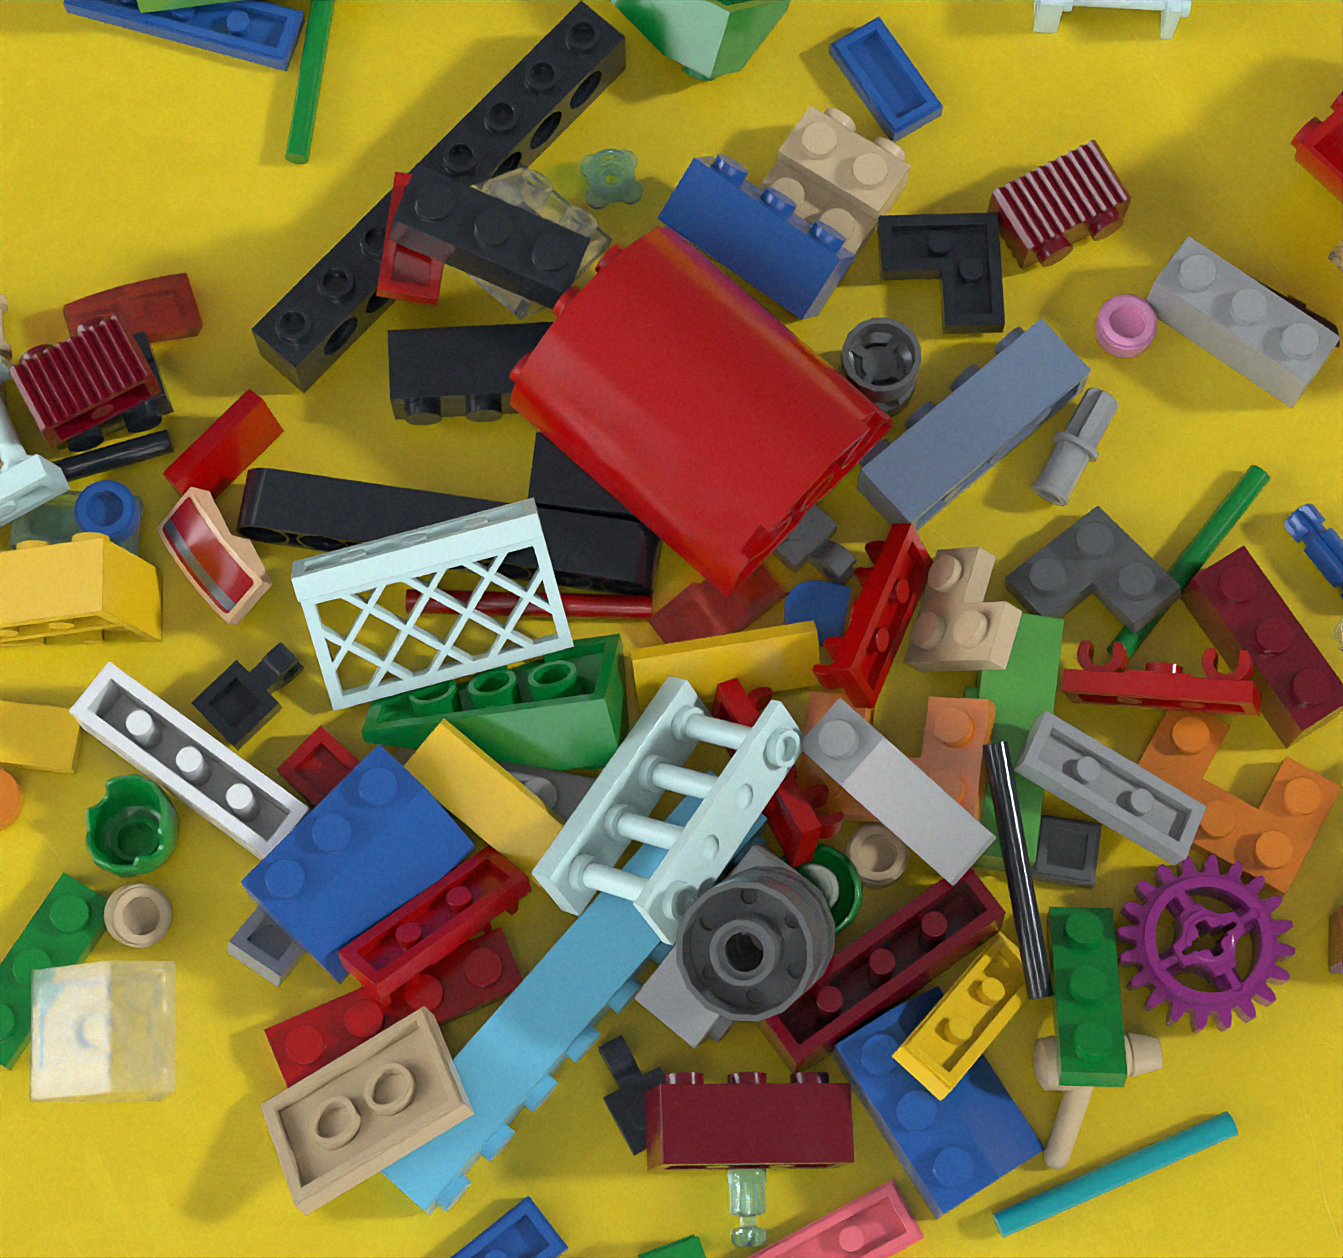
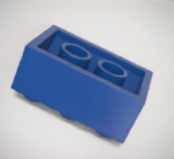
(357, 859)
(943, 1145)

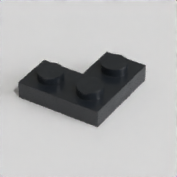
(960, 253)

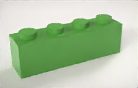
(1020, 696)

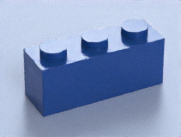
(757, 234)

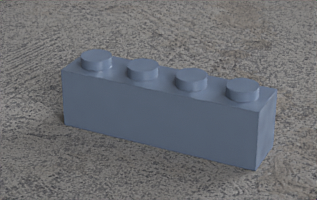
(972, 427)

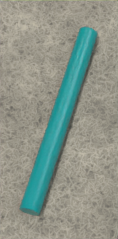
(1115, 1174)

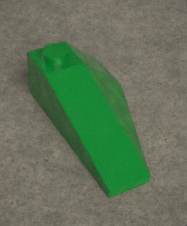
(705, 34)
(538, 714)

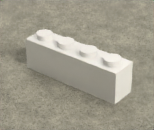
(187, 762)

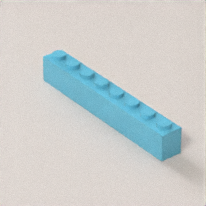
(543, 1025)

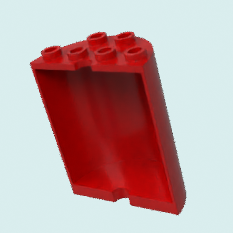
(693, 405)

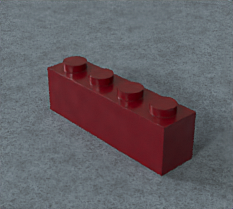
(885, 968)

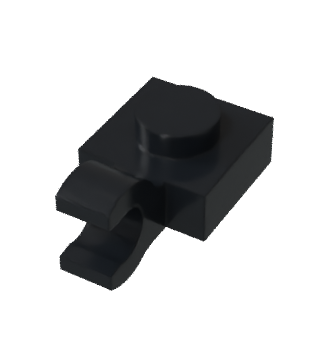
(242, 700)
(628, 1102)

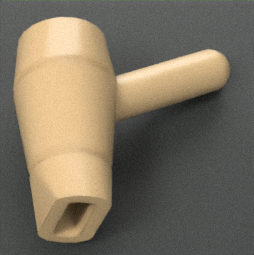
(1142, 1056)

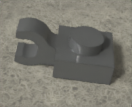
(812, 544)

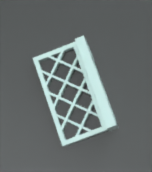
(419, 553)

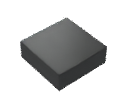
(1067, 851)

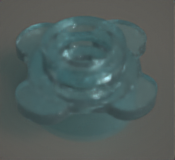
(605, 163)

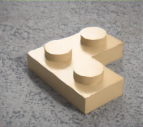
(955, 624)

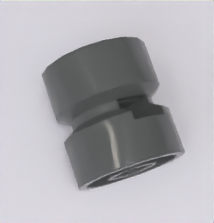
(884, 355)

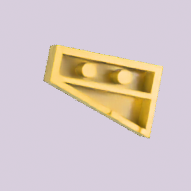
(77, 589)

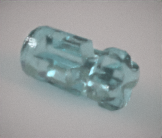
(747, 1202)

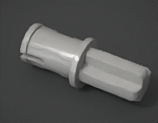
(1075, 446)

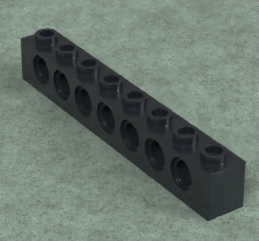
(499, 135)

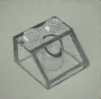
(103, 1032)

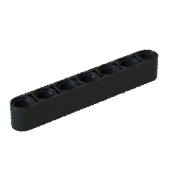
(341, 513)

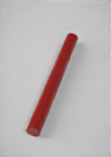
(575, 605)

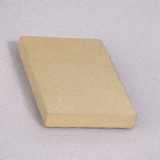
(366, 1110)

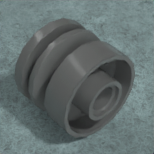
(724, 964)

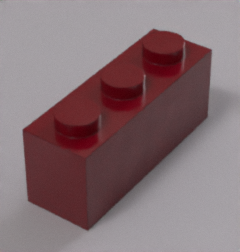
(1245, 612)
(748, 1123)

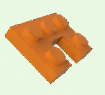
(949, 753)
(1264, 838)

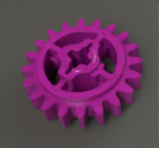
(1215, 965)

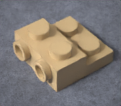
(839, 175)

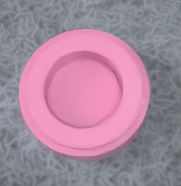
(1126, 325)

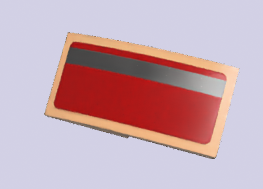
(214, 561)

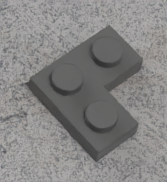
(1098, 560)

